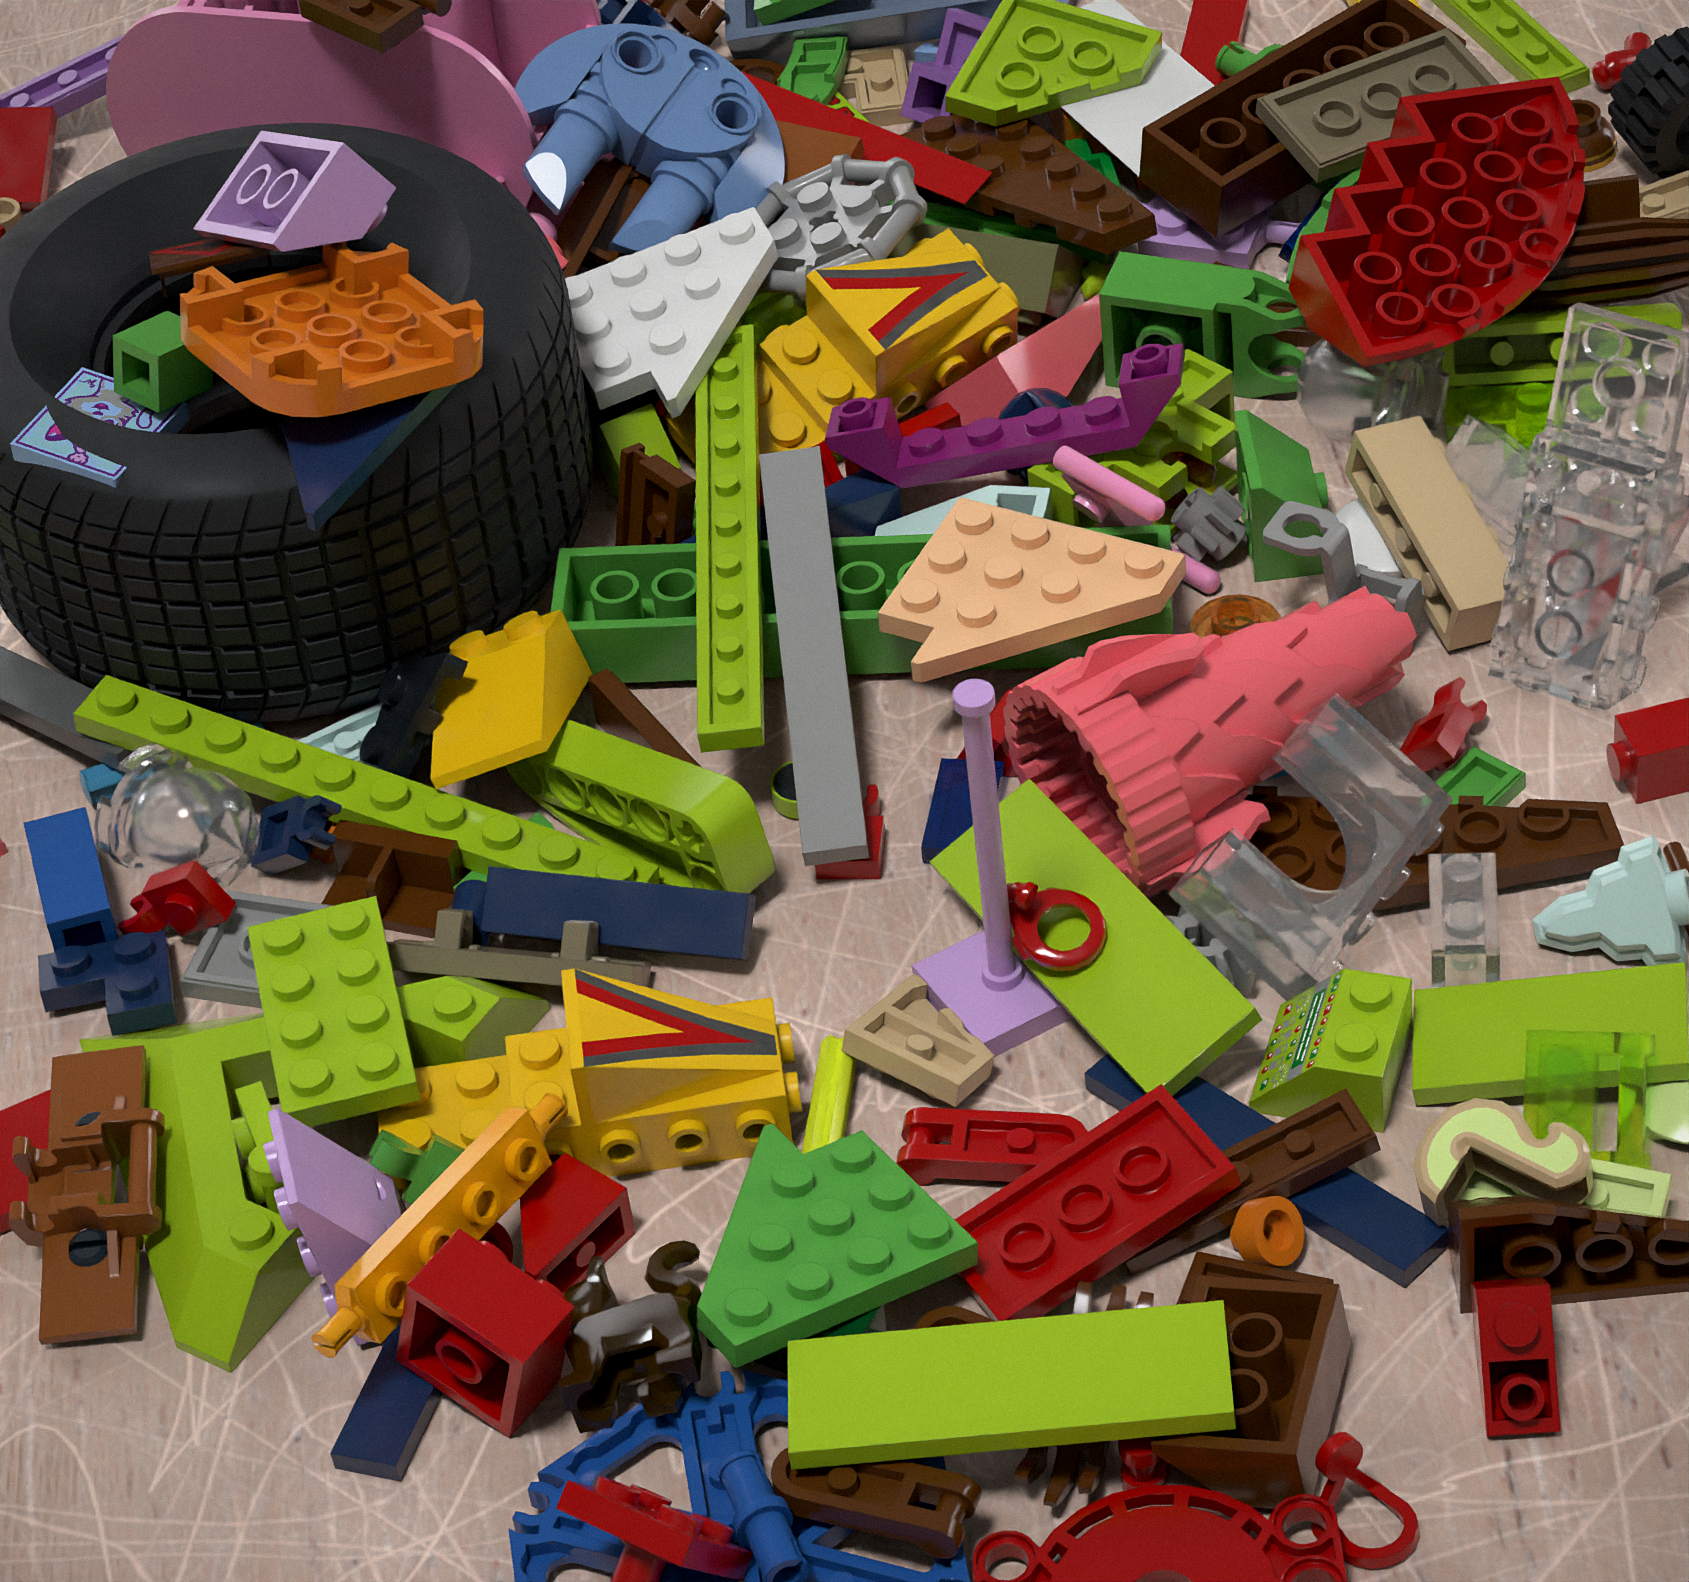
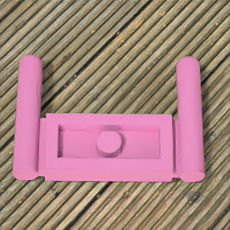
(1119, 502)

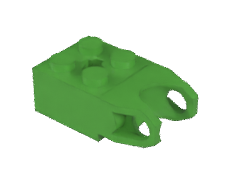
(1205, 308)

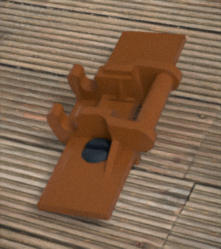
(71, 1204)

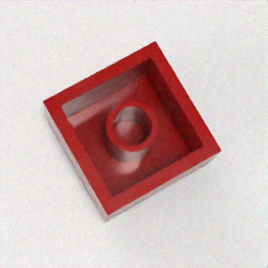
(484, 1331)

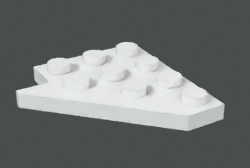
(667, 309)

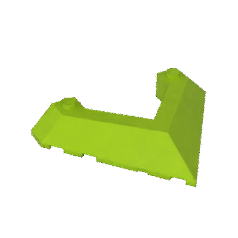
(218, 1257)

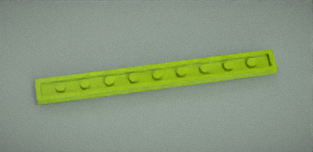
(729, 550)
(287, 768)

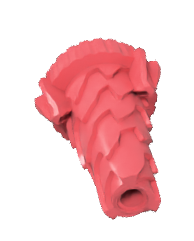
(1168, 731)

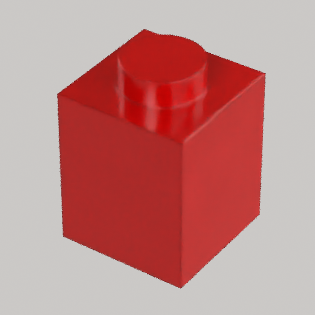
(1652, 750)

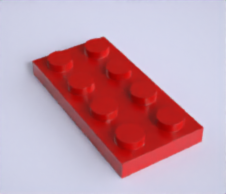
(1092, 1207)

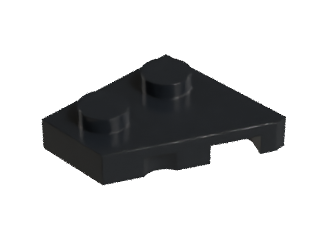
(406, 712)

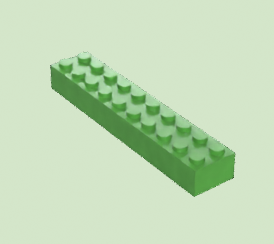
(638, 607)

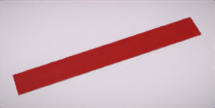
(931, 167)

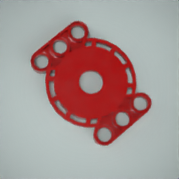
(1174, 1541)

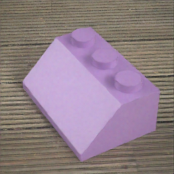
(297, 195)

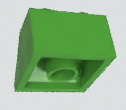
(1268, 475)

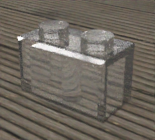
(1463, 919)

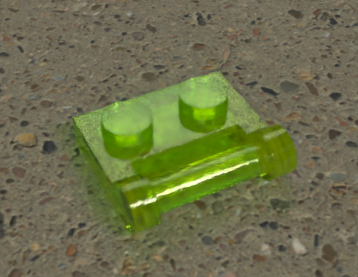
(1564, 1087)

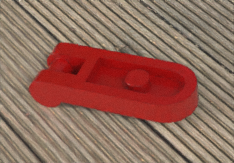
(981, 1142)

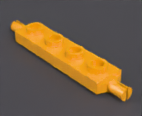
(465, 1196)

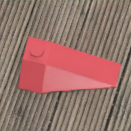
(1045, 359)

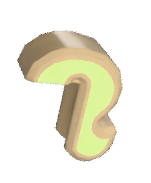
(1499, 1144)

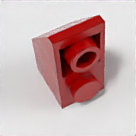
(1515, 1356)

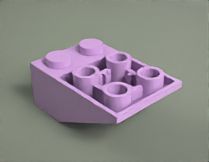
(331, 1198)

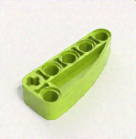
(651, 808)

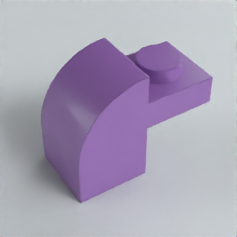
(932, 79)

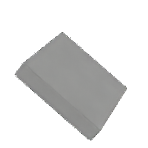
(224, 961)

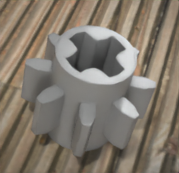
(1208, 524)

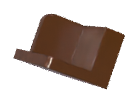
(404, 871)

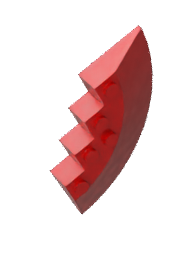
(1445, 221)

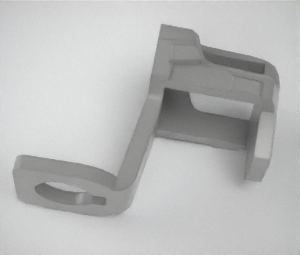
(1338, 561)

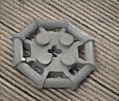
(838, 223)

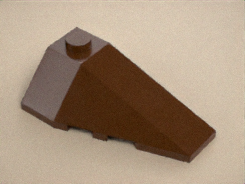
(1573, 1246)

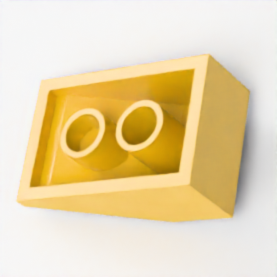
(509, 697)

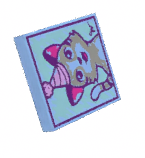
(94, 396)

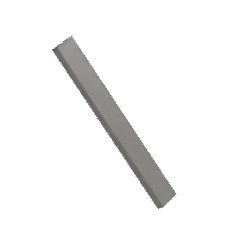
(813, 658)

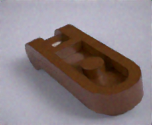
(883, 1500)

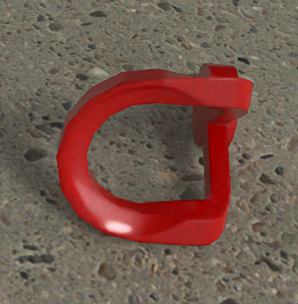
(1339, 1460)

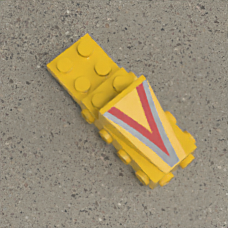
(875, 334)
(642, 1077)

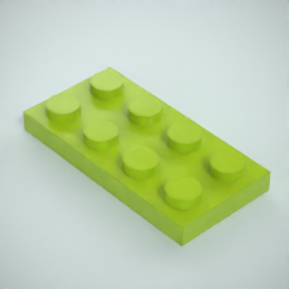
(333, 1013)

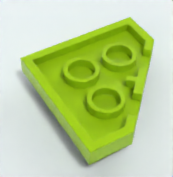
(1048, 57)

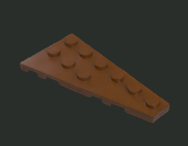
(1039, 182)
(1529, 841)

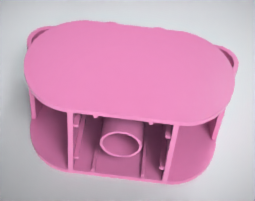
(264, 64)

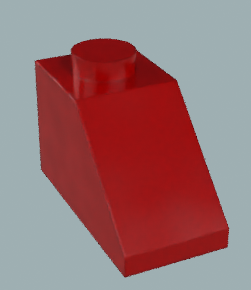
(569, 1218)

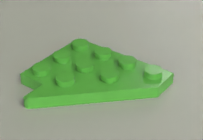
(822, 1244)

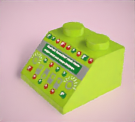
(1334, 1038)

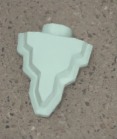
(1626, 910)

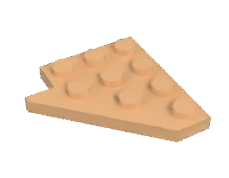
(1017, 583)

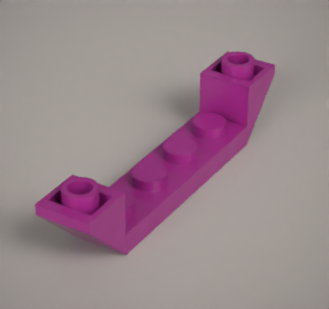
(871, 436)

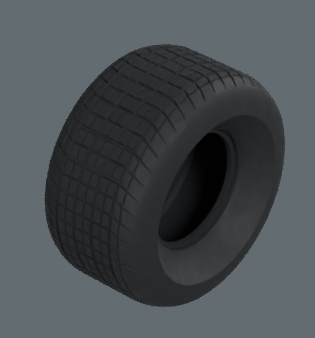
(203, 553)

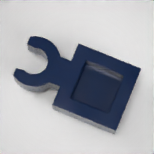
(292, 831)

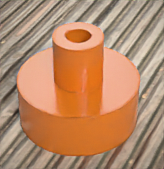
(1268, 1231)

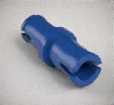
(762, 1518)

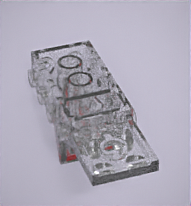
(1597, 513)

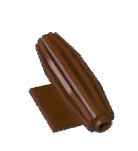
(1615, 252)

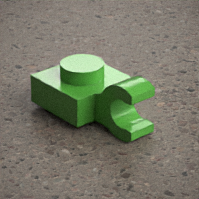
(406, 1161)

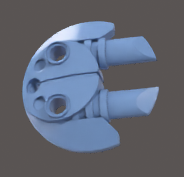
(661, 107)

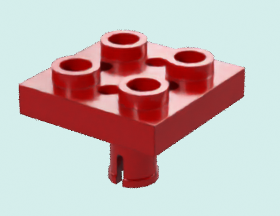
(654, 1532)

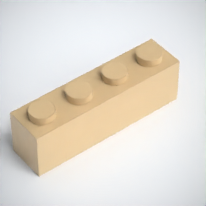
(1430, 527)

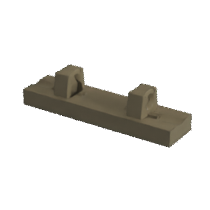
(456, 955)

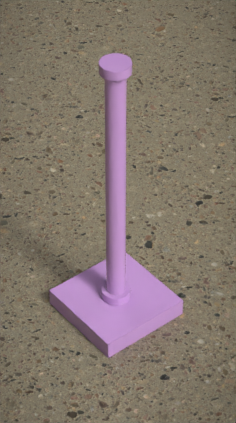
(981, 974)

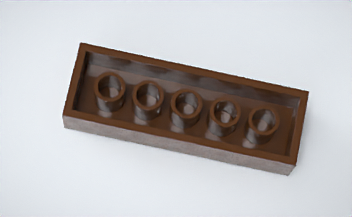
(1221, 158)

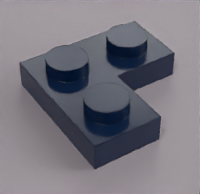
(127, 972)

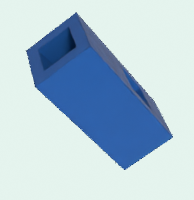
(70, 879)

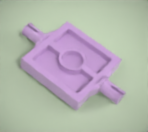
(1186, 240)

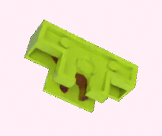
(1174, 454)

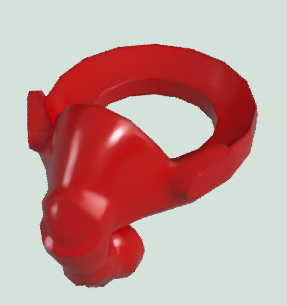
(1030, 905)

